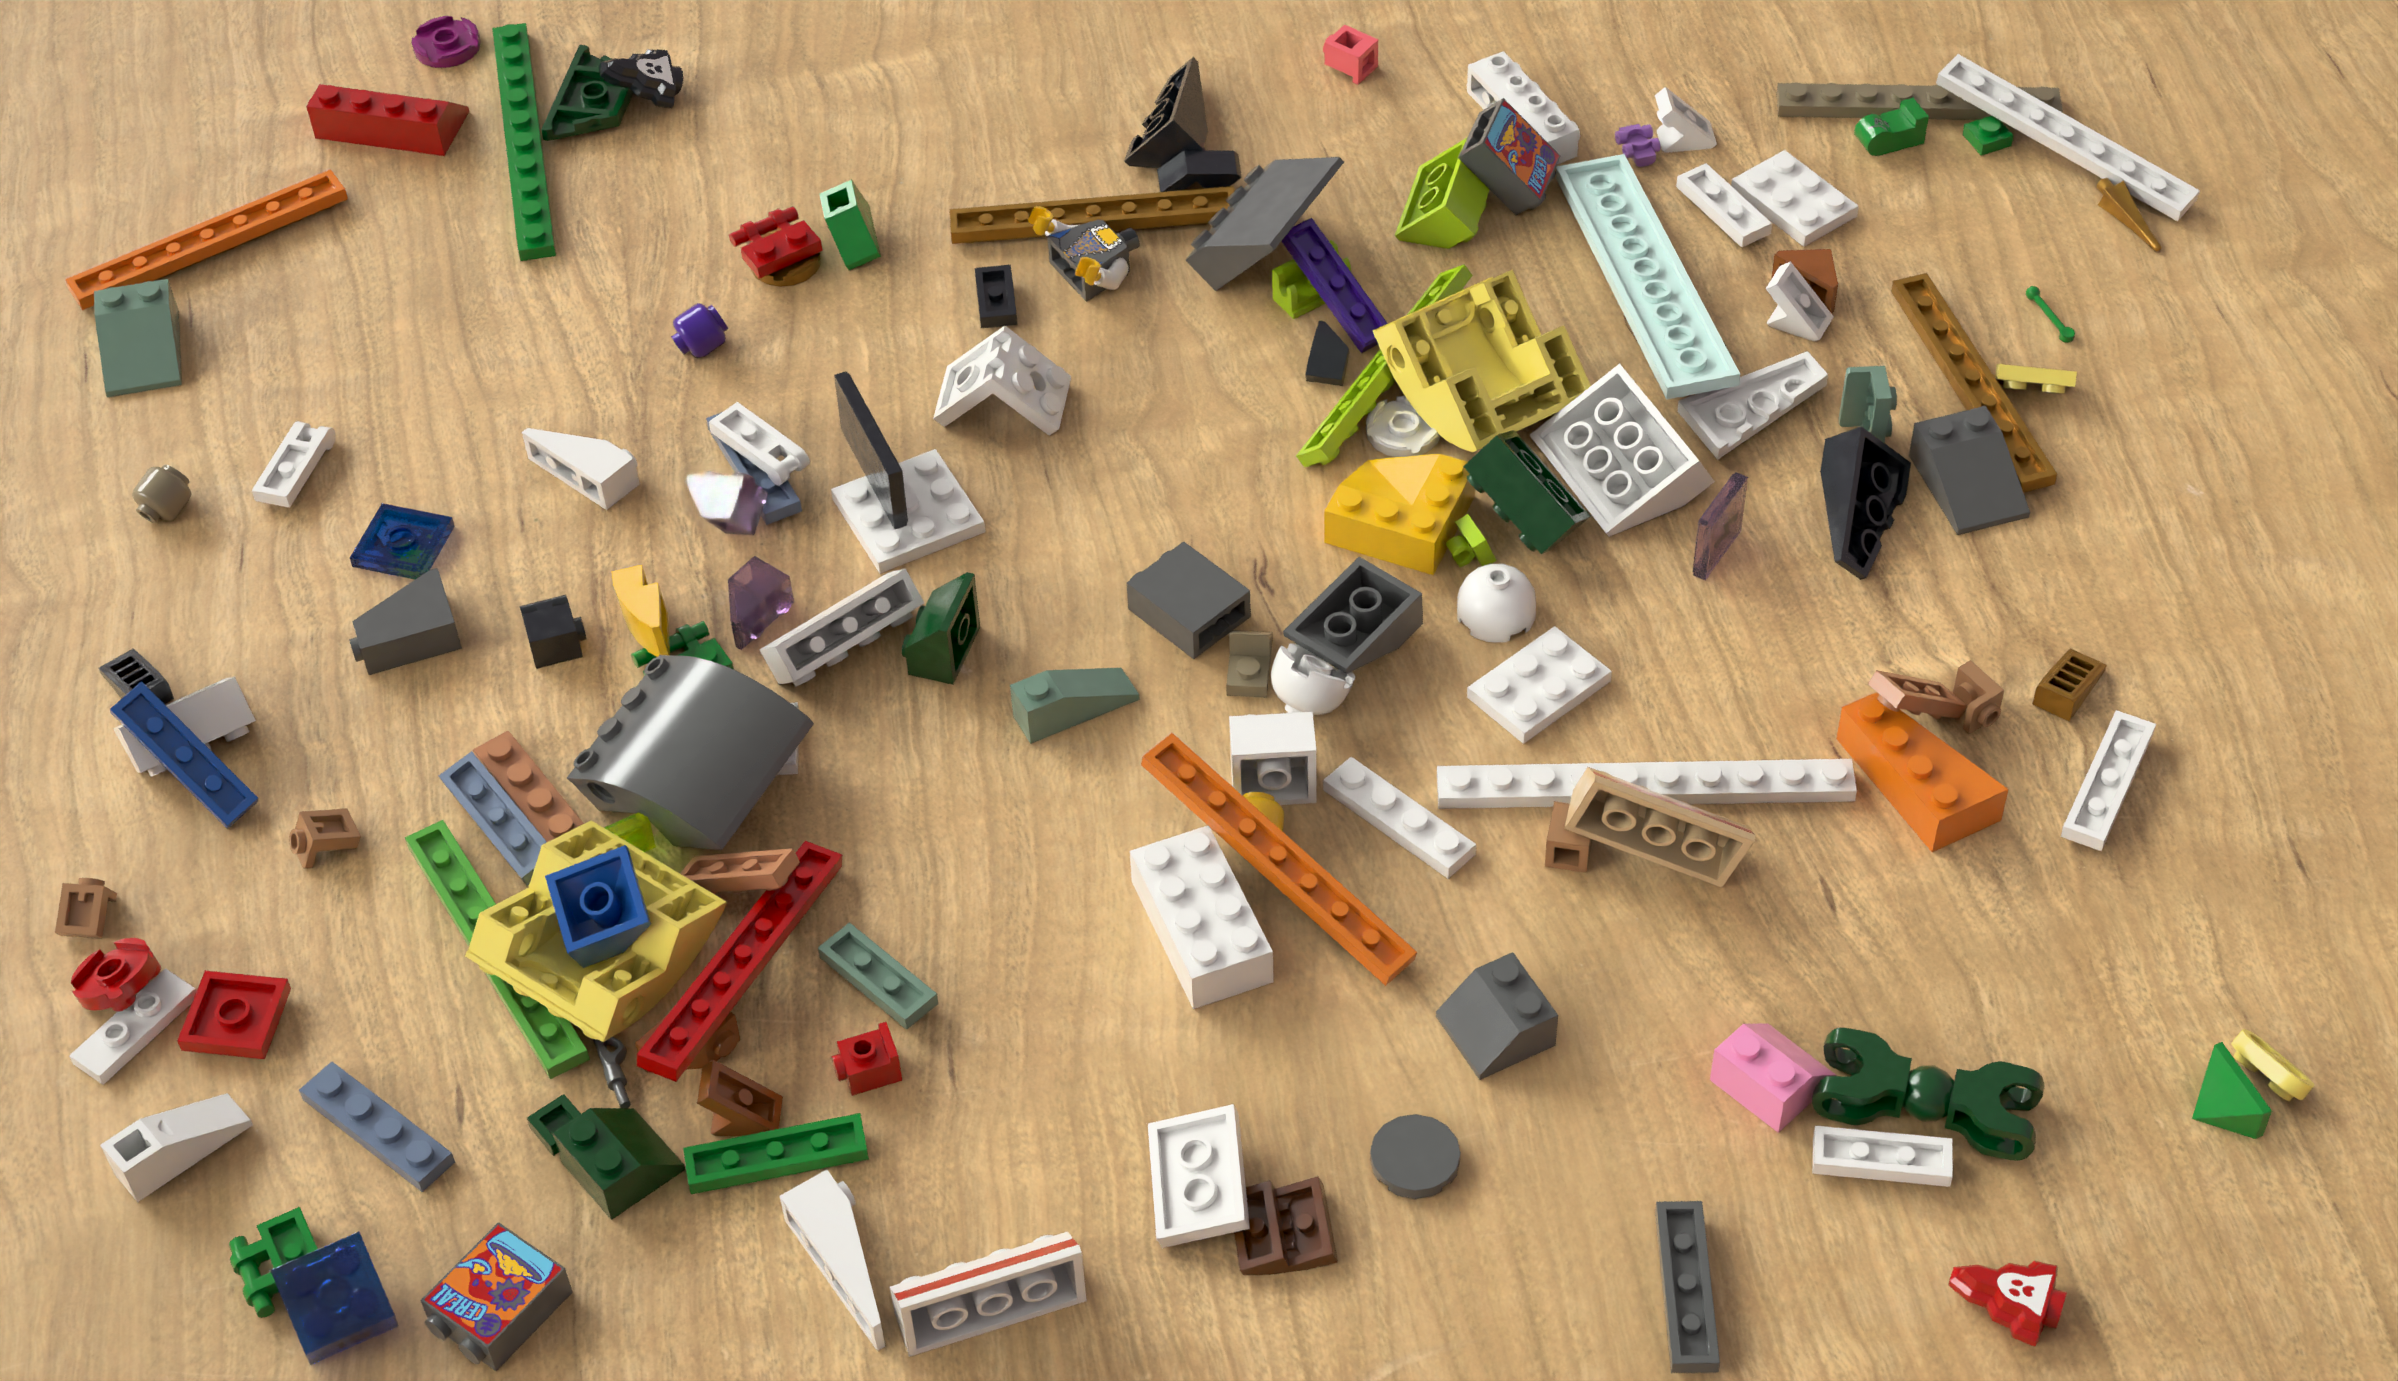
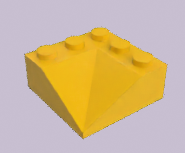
(1400, 509)

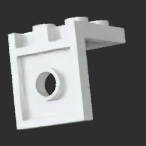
(1009, 370)

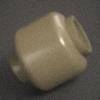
(161, 494)

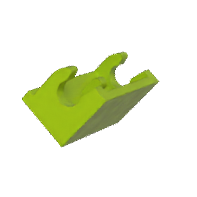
(1294, 290)

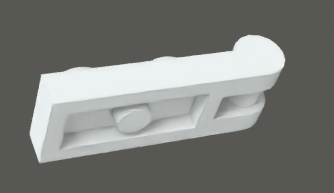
(759, 442)
(293, 464)

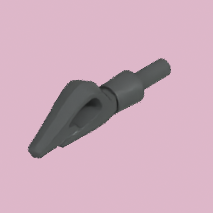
(613, 1072)

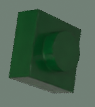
(550, 1119)

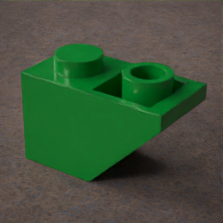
(850, 224)

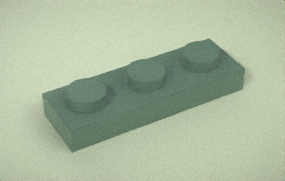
(878, 975)

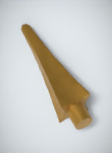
(2120, 204)

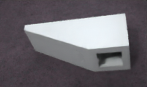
(171, 1142)

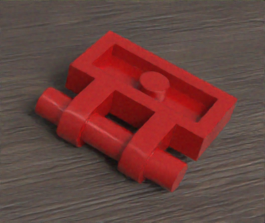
(779, 249)

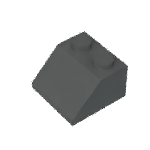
(1498, 1017)

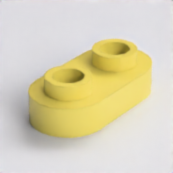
(2285, 1077)

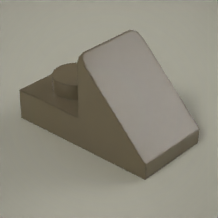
(1249, 663)

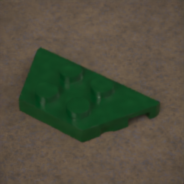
(585, 100)

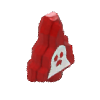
(2014, 1296)

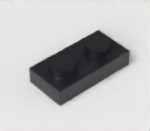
(995, 296)

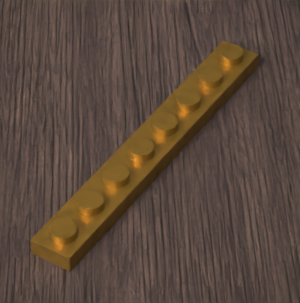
(1118, 212)
(1970, 375)

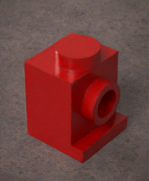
(868, 1060)

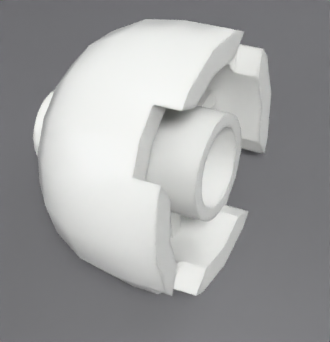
(1496, 602)
(1308, 681)

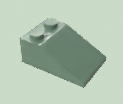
(138, 337)

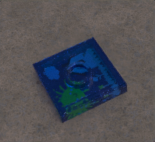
(402, 541)

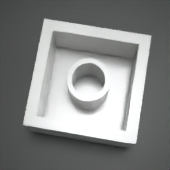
(1274, 756)

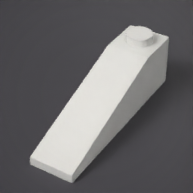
(825, 1226)

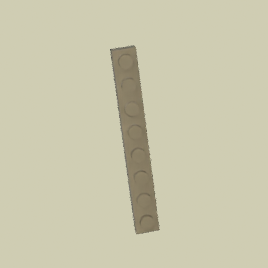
(1864, 99)

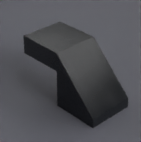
(1206, 167)

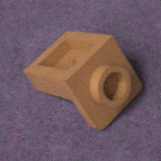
(1980, 695)
(322, 832)
(83, 908)

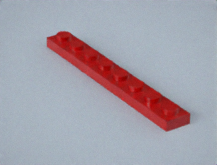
(737, 965)

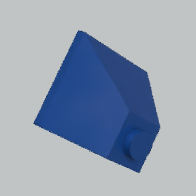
(599, 906)

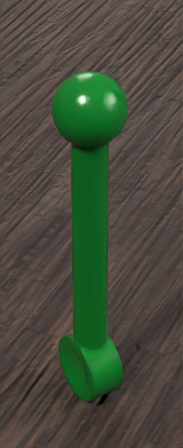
(2066, 333)

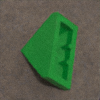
(2230, 1098)

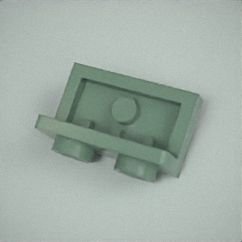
(1868, 400)

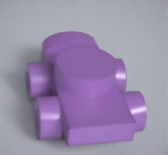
(1638, 144)

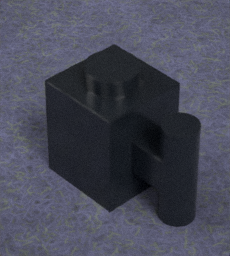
(552, 631)

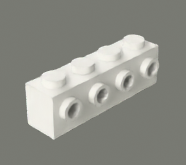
(1502, 78)
(842, 627)

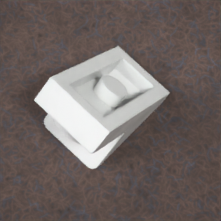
(1682, 125)
(1798, 306)

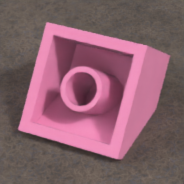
(1766, 1073)

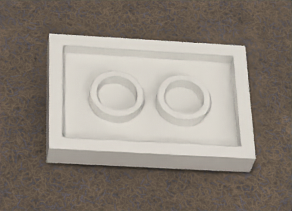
(1795, 198)
(1539, 684)
(1198, 1176)

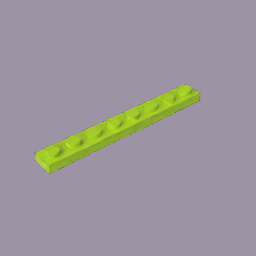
(1373, 381)

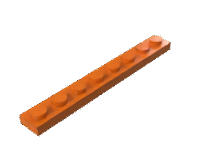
(210, 237)
(1279, 859)

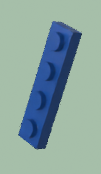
(184, 755)

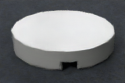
(1399, 430)

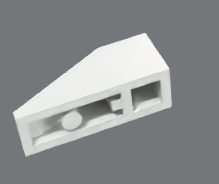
(585, 464)

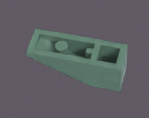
(1068, 698)

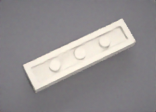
(2108, 780)
(1399, 817)

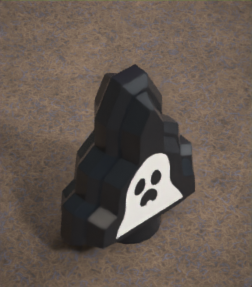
(646, 75)

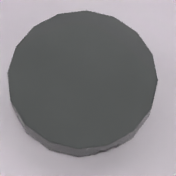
(1415, 1156)

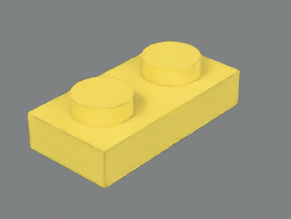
(2051, 379)

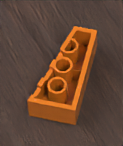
(1920, 774)

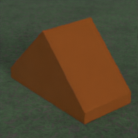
(1816, 268)

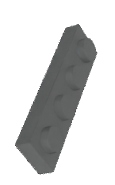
(1687, 1287)

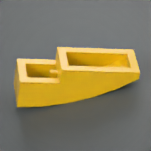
(643, 609)

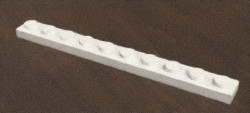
(1685, 781)

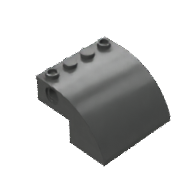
(690, 750)

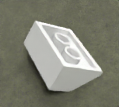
(207, 713)

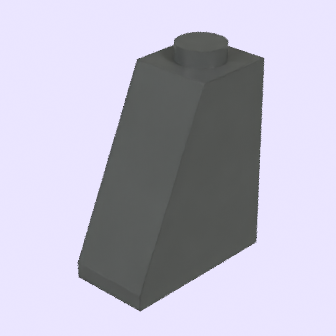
(406, 626)

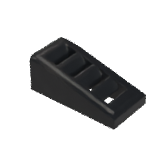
(127, 663)

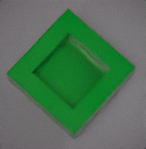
(1987, 135)

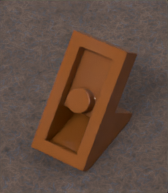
(737, 1102)

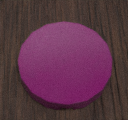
(446, 42)

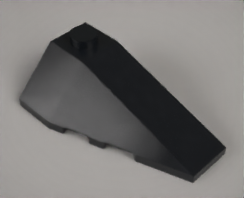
(1175, 123)
(1861, 490)

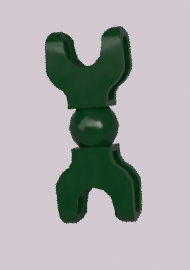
(1972, 1102)

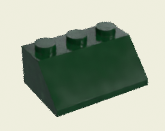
(1525, 492)

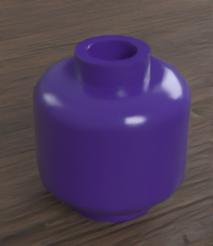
(699, 330)

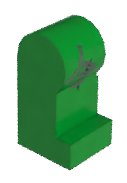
(1893, 129)

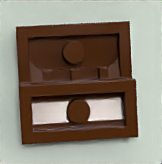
(1286, 1230)

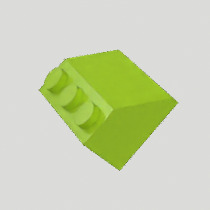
(1443, 202)

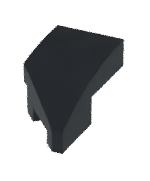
(1327, 357)

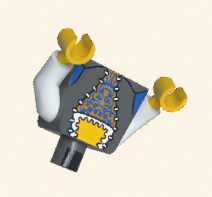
(1086, 254)

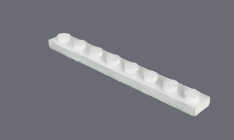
(2067, 137)

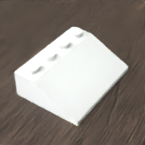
(1621, 454)

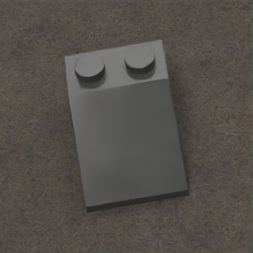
(1968, 470)
(1358, 617)

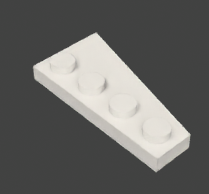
(1737, 413)

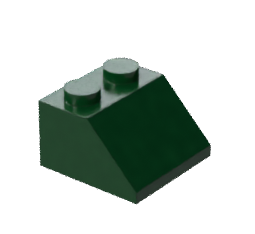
(944, 631)
(615, 1157)

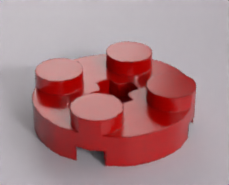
(116, 976)

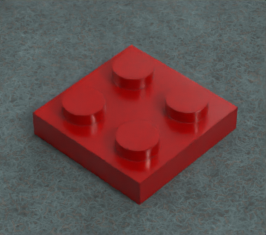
(234, 1014)

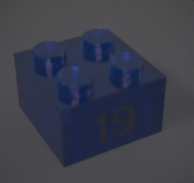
(334, 1298)

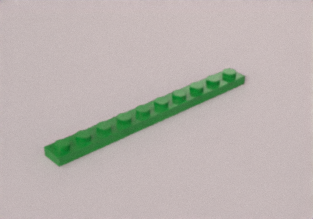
(523, 143)

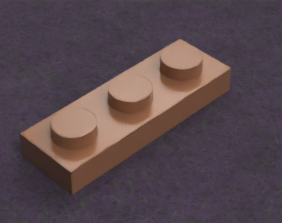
(1916, 695)
(742, 870)

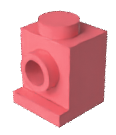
(1351, 53)

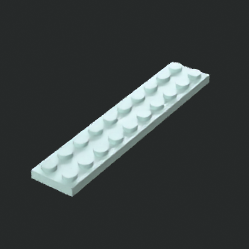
(1647, 277)

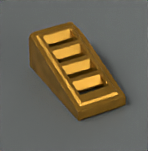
(2061, 702)

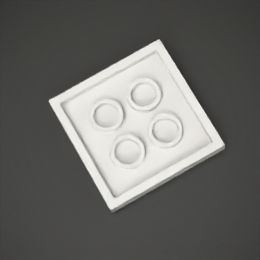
(936, 513)

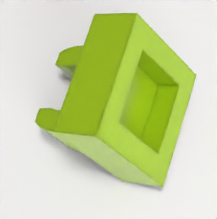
(1469, 544)

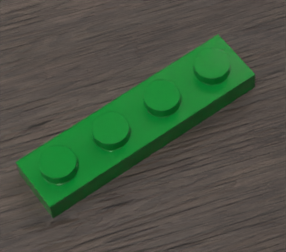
(775, 1153)

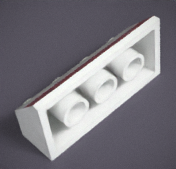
(989, 1292)

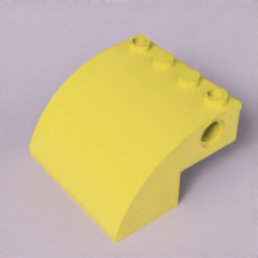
(1481, 363)
(526, 947)

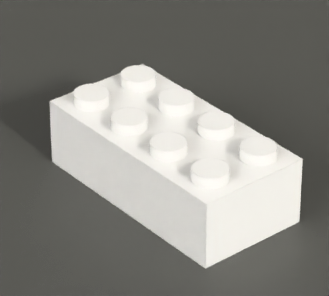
(1201, 917)

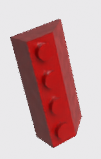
(385, 119)

